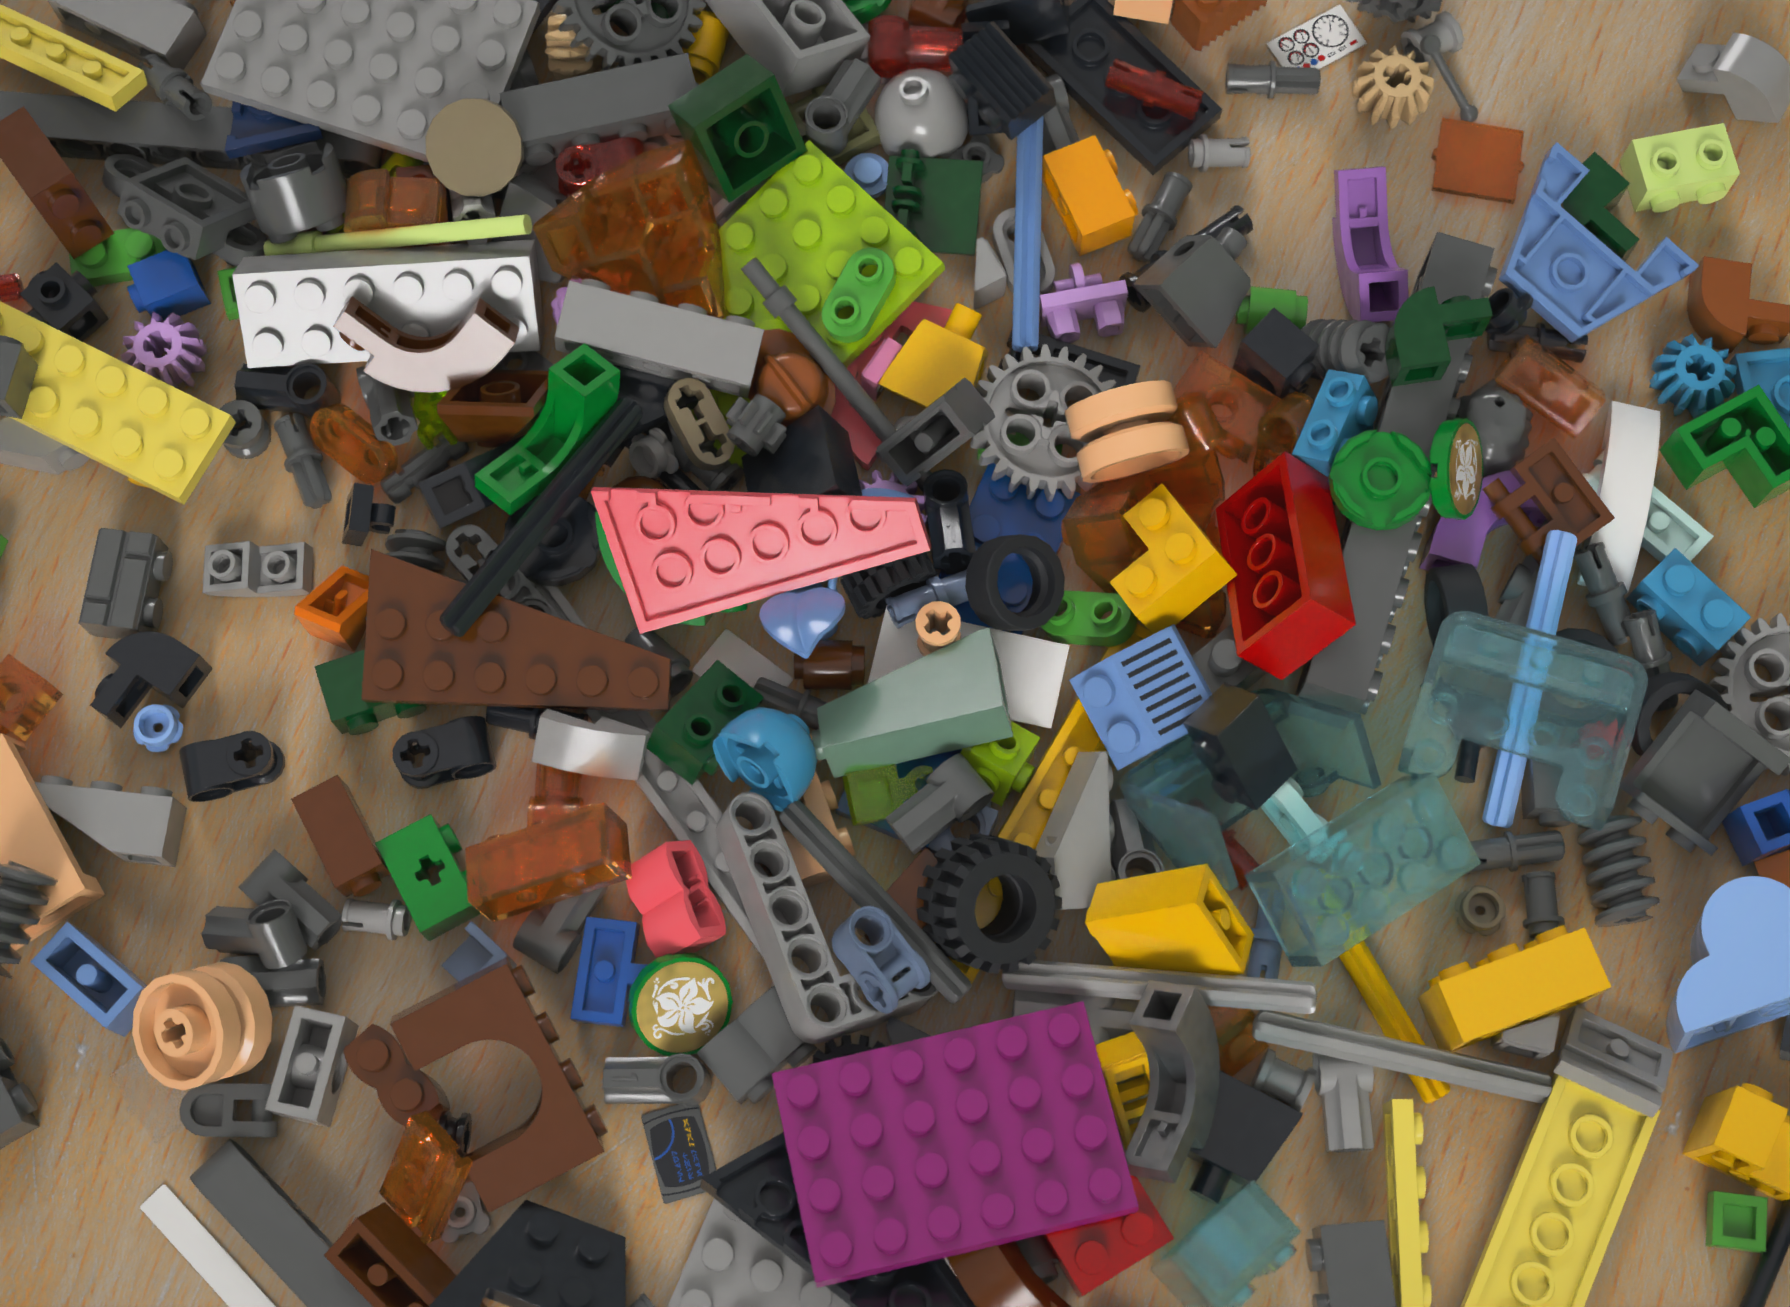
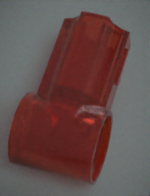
(901, 47)

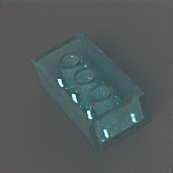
(1362, 870)
(1227, 1250)

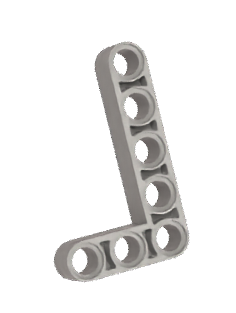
(802, 938)

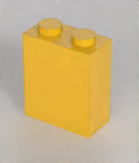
(1170, 923)

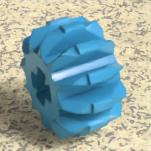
(1693, 376)

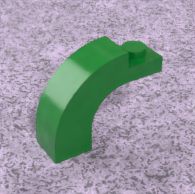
(578, 398)

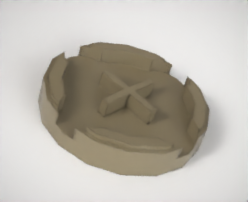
(474, 147)

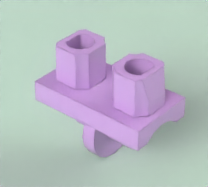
(1083, 299)

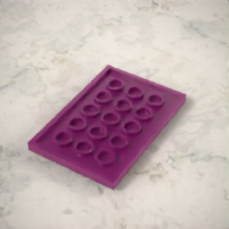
(952, 1144)

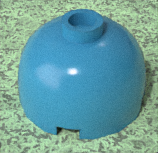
(769, 754)

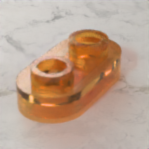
(355, 446)

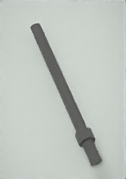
(780, 303)

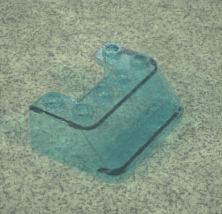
(1533, 700)

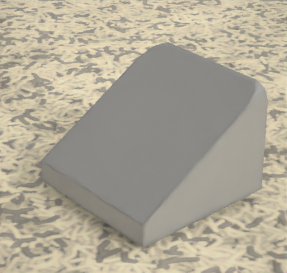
(989, 275)
(1529, 1040)

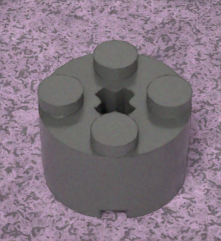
(296, 191)

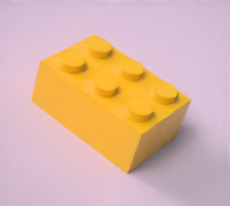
(1512, 988)

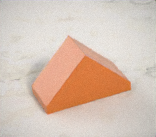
(337, 609)

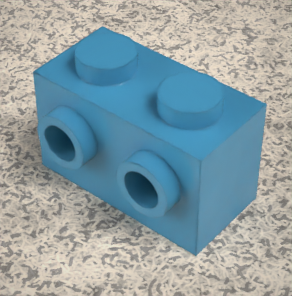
(1688, 607)

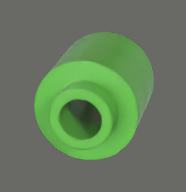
(1262, 300)

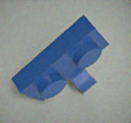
(606, 972)

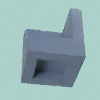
(474, 954)

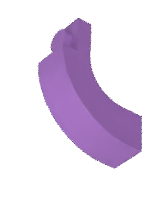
(1364, 258)
(1462, 540)

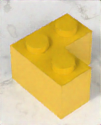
(1176, 570)
(1744, 1139)

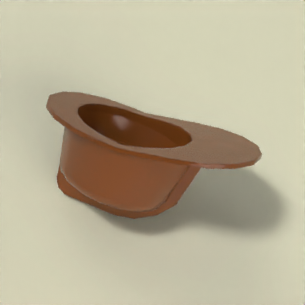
(790, 376)

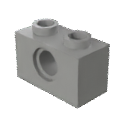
(311, 1066)

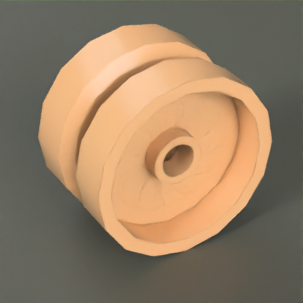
(1126, 431)
(202, 1025)

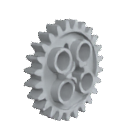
(1055, 383)
(1738, 680)

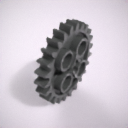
(647, 36)

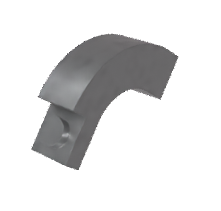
(1183, 1079)

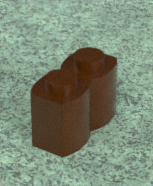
(382, 1064)

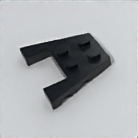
(543, 1262)

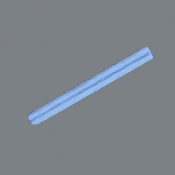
(1544, 617)

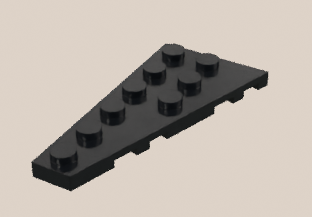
(764, 1196)

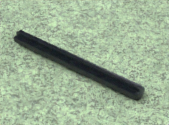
(541, 517)

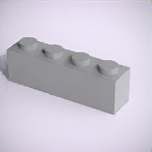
(659, 338)

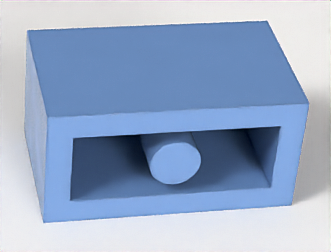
(91, 977)

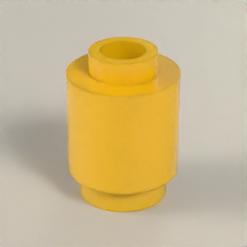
(708, 48)

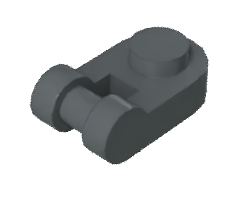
(212, 1110)

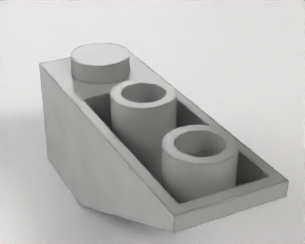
(129, 824)
(1081, 831)

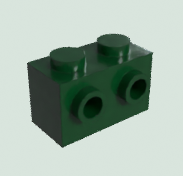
(688, 729)

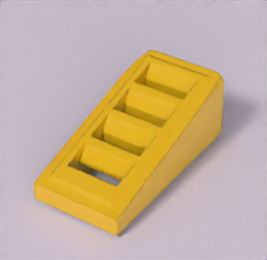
(1121, 1060)

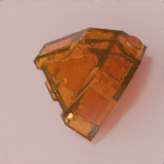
(642, 231)
(1107, 543)

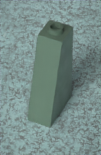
(918, 710)

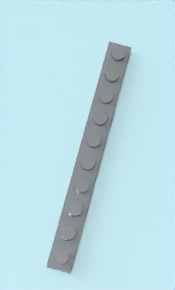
(682, 806)

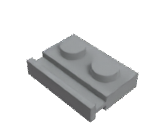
(1614, 1062)

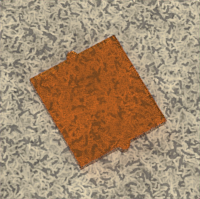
(1477, 160)

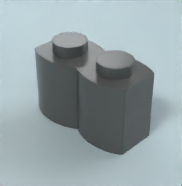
(755, 1048)

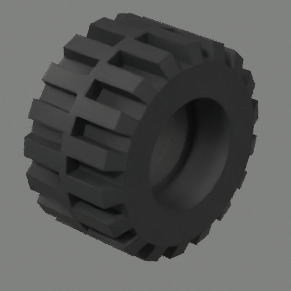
(1025, 908)

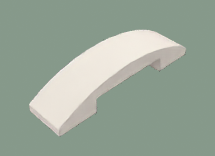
(1626, 484)

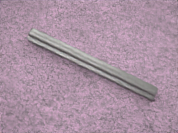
(1131, 983)
(1401, 1056)

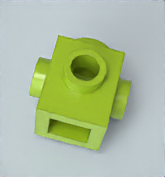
(1003, 767)

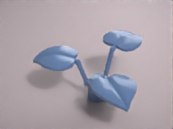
(810, 612)

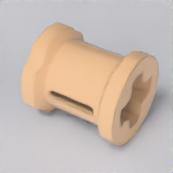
(941, 617)

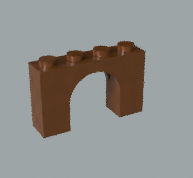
(497, 1007)

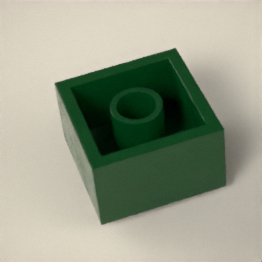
(738, 127)

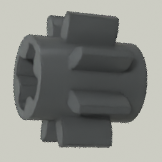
(756, 425)

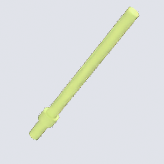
(403, 236)

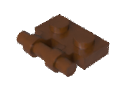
(1557, 491)

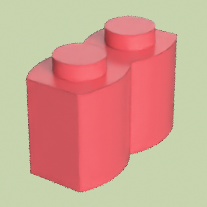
(675, 900)

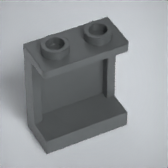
(1699, 771)

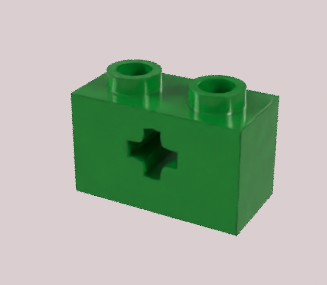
(409, 857)

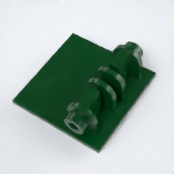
(936, 200)

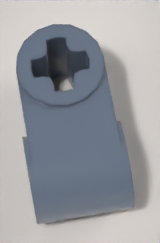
(882, 960)

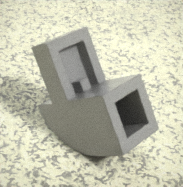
(1746, 72)

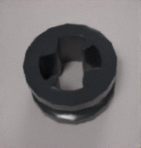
(458, 1129)

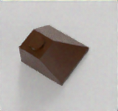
(494, 406)

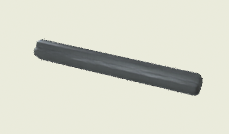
(867, 892)

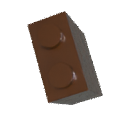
(51, 184)

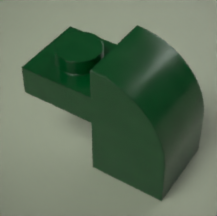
(1593, 201)
(1419, 335)

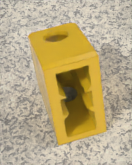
(937, 359)

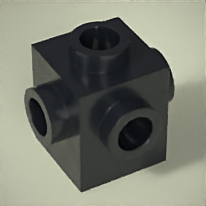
(64, 302)

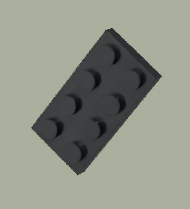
(1083, 64)

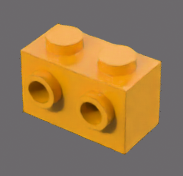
(1089, 195)

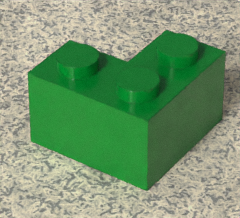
(1739, 436)

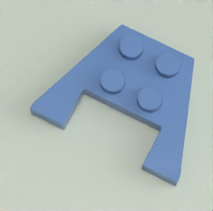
(1568, 269)

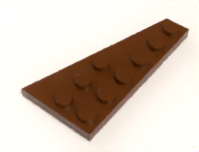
(503, 659)

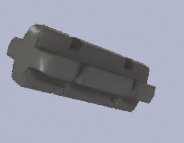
(421, 467)

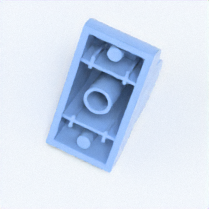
(1737, 964)

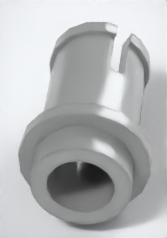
(1218, 152)
(376, 917)

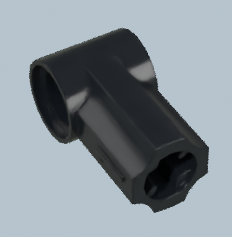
(285, 388)
(949, 520)

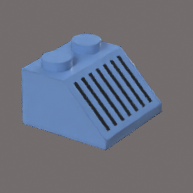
(1142, 696)

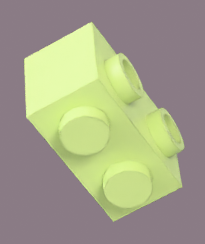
(1679, 168)

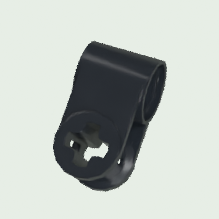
(451, 752)
(221, 765)

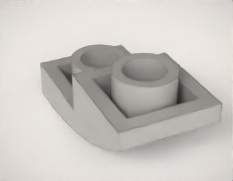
(257, 571)
(588, 748)

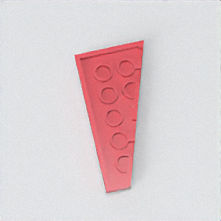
(723, 549)

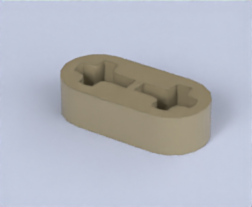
(688, 429)

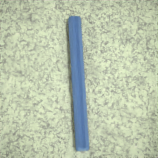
(1027, 238)

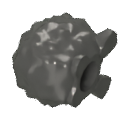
(1501, 425)

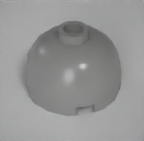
(921, 114)

